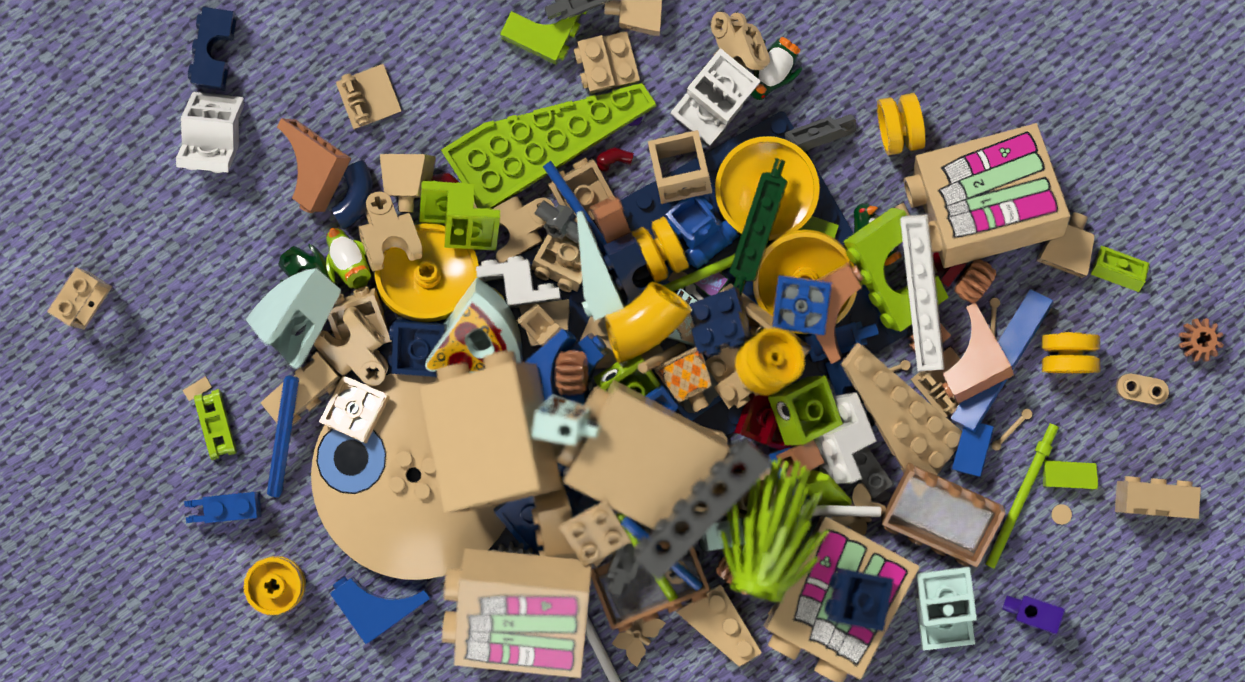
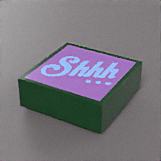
(712, 284)

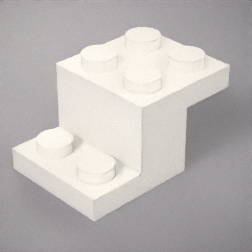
(715, 97)
(210, 132)
(518, 281)
(840, 443)

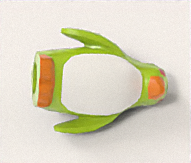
(346, 259)

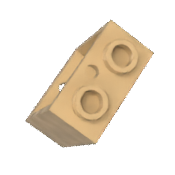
(671, 187)
(73, 300)

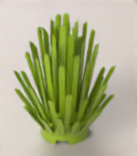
(770, 545)

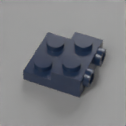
(719, 322)
(412, 346)
(859, 599)

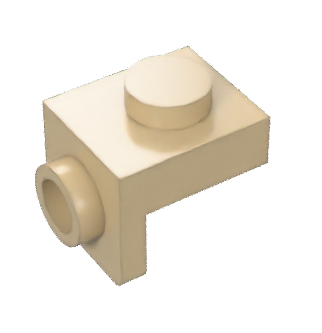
(539, 324)

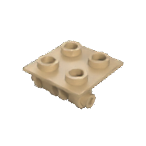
(368, 96)
(931, 386)
(595, 533)

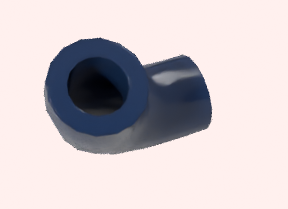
(359, 188)

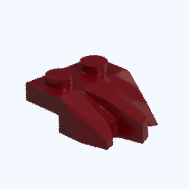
(759, 422)

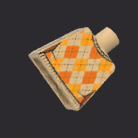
(686, 378)

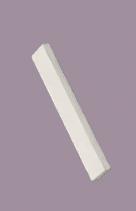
(922, 292)

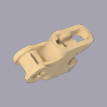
(740, 40)
(521, 225)
(387, 231)
(356, 352)

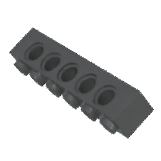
(660, 562)

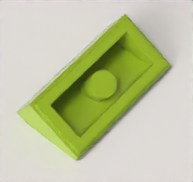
(1120, 269)
(1070, 474)
(831, 492)

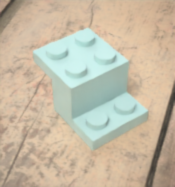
(945, 608)

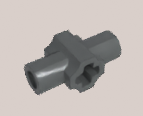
(559, 221)

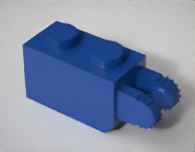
(226, 507)

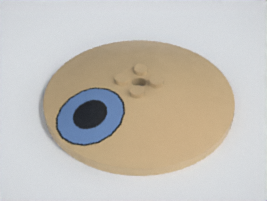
(375, 508)

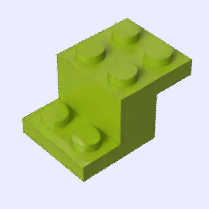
(464, 224)

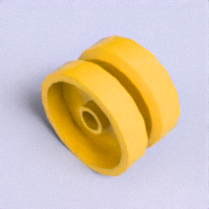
(901, 124)
(661, 249)
(1071, 353)
(769, 361)
(259, 587)

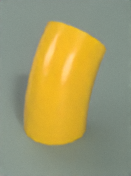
(645, 321)

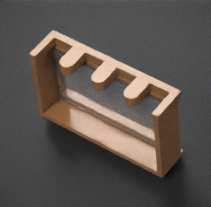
(942, 516)
(644, 596)

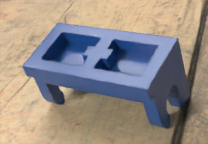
(973, 450)

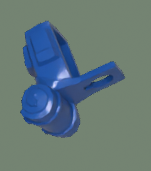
(700, 229)

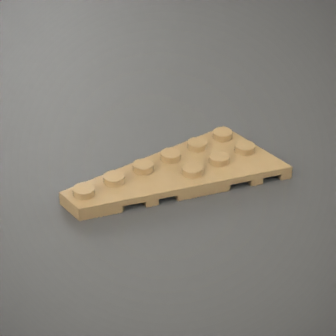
(904, 418)

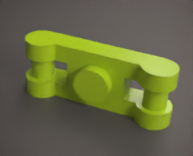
(215, 424)

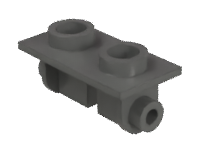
(871, 472)

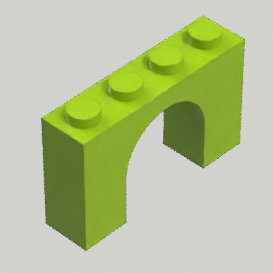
(541, 40)
(868, 251)

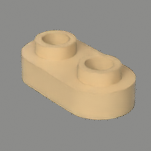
(1142, 389)

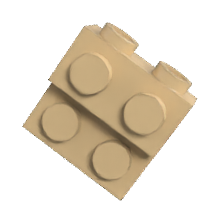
(606, 62)
(586, 184)
(559, 261)
(368, 304)
(729, 384)

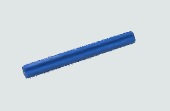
(282, 436)

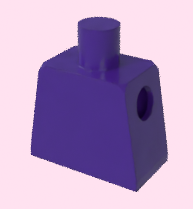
(1047, 616)

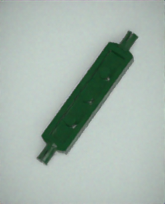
(758, 226)

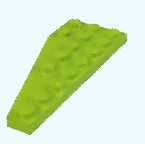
(511, 152)

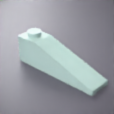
(598, 285)

